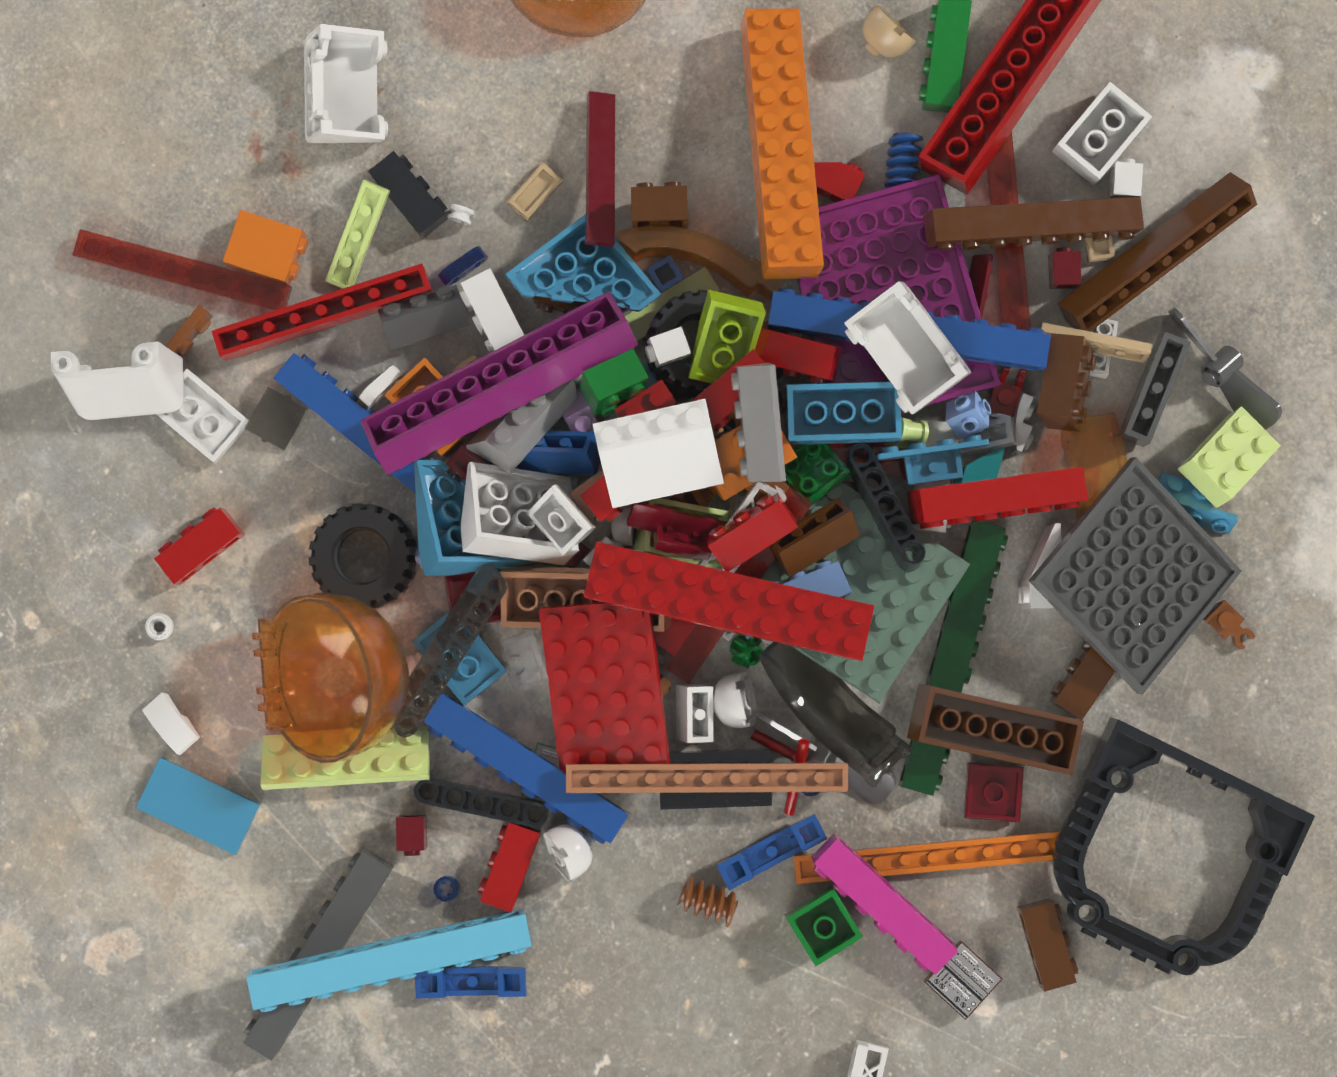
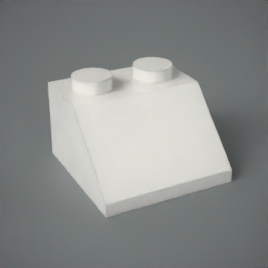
(561, 519)

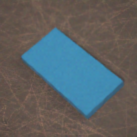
(198, 806)

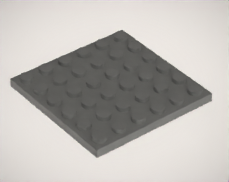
(1135, 575)

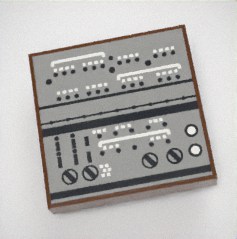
(964, 981)

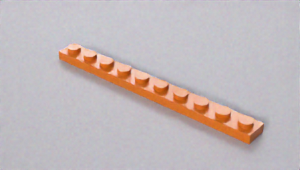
(944, 855)

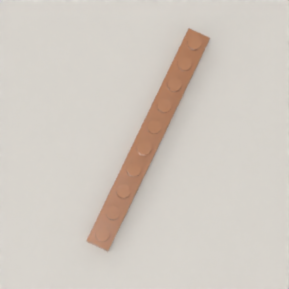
(707, 777)

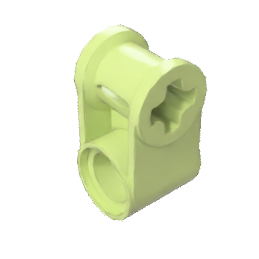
(912, 433)

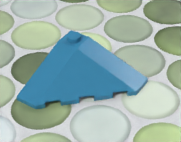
(581, 272)
(439, 524)

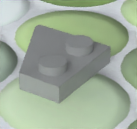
(1000, 434)

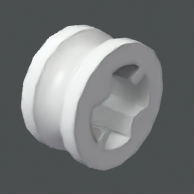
(460, 214)

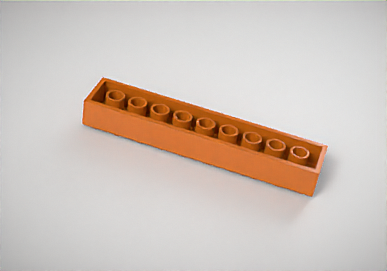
(781, 144)

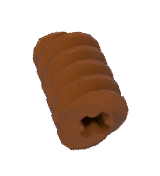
(708, 901)

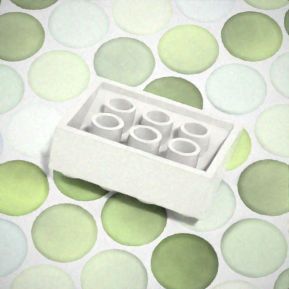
(658, 453)
(497, 517)

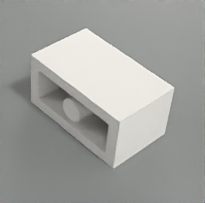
(694, 713)

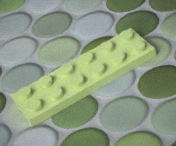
(388, 761)

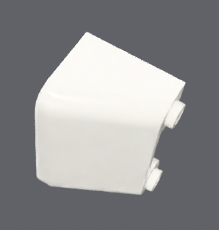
(343, 85)
(907, 347)
(145, 388)

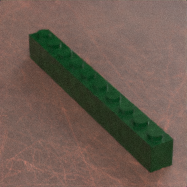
(957, 644)

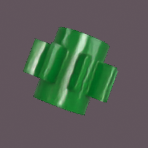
(745, 651)

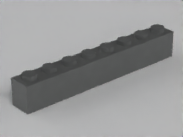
(330, 934)

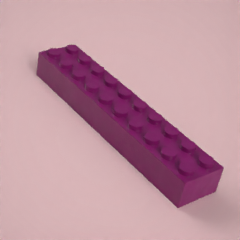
(498, 383)

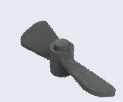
(1223, 372)
(820, 754)

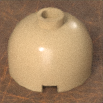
(885, 34)

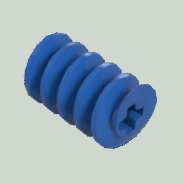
(902, 159)

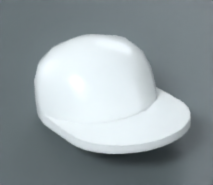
(620, 531)

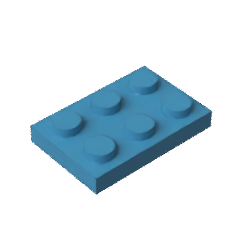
(475, 671)

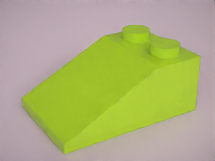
(725, 334)

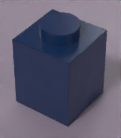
(665, 273)

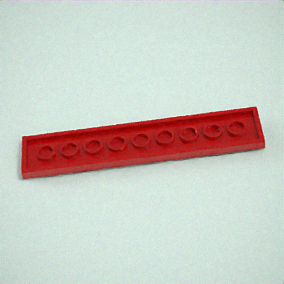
(729, 601)

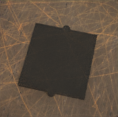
(276, 418)

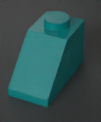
(983, 468)

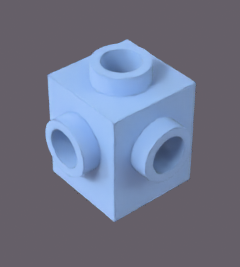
(968, 414)

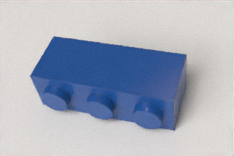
(563, 454)

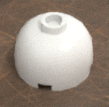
(734, 701)
(570, 849)

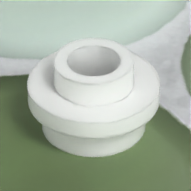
(150, 626)

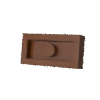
(196, 323)

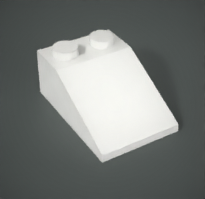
(1027, 594)

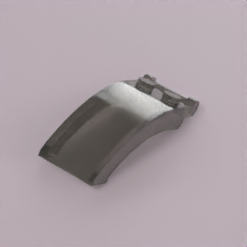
(833, 712)

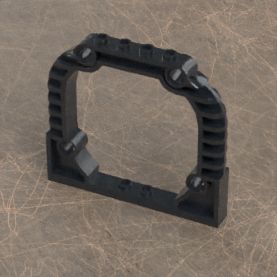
(1274, 823)

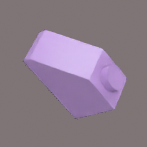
(579, 415)

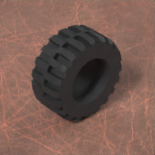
(669, 317)
(363, 518)

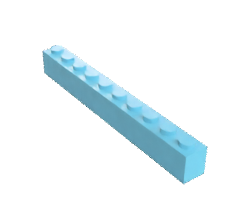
(388, 959)

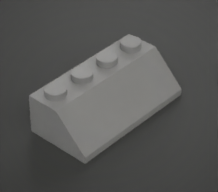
(760, 423)
(518, 431)

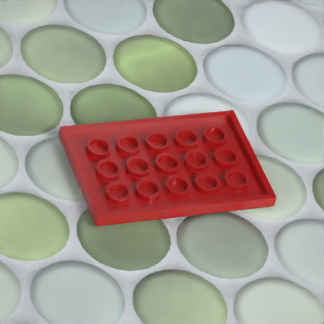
(604, 685)

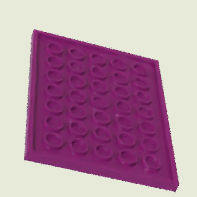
(882, 241)

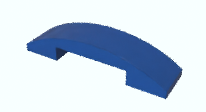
(771, 851)
(472, 981)

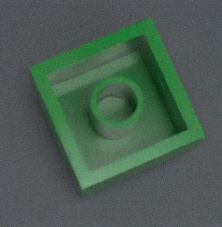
(613, 383)
(823, 925)

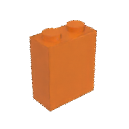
(265, 248)

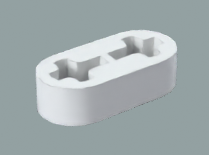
(381, 386)

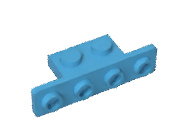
(935, 462)
(1197, 504)

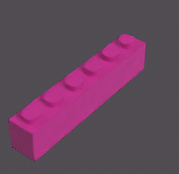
(884, 903)

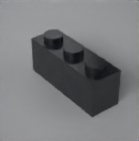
(409, 193)

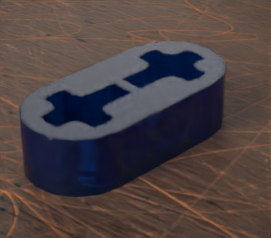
(463, 266)

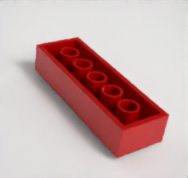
(1000, 495)

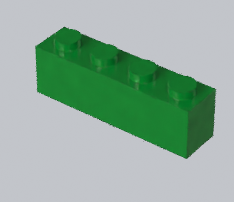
(946, 54)

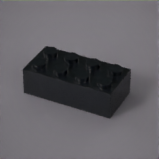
(717, 799)

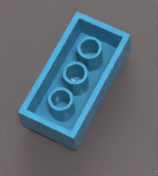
(842, 413)

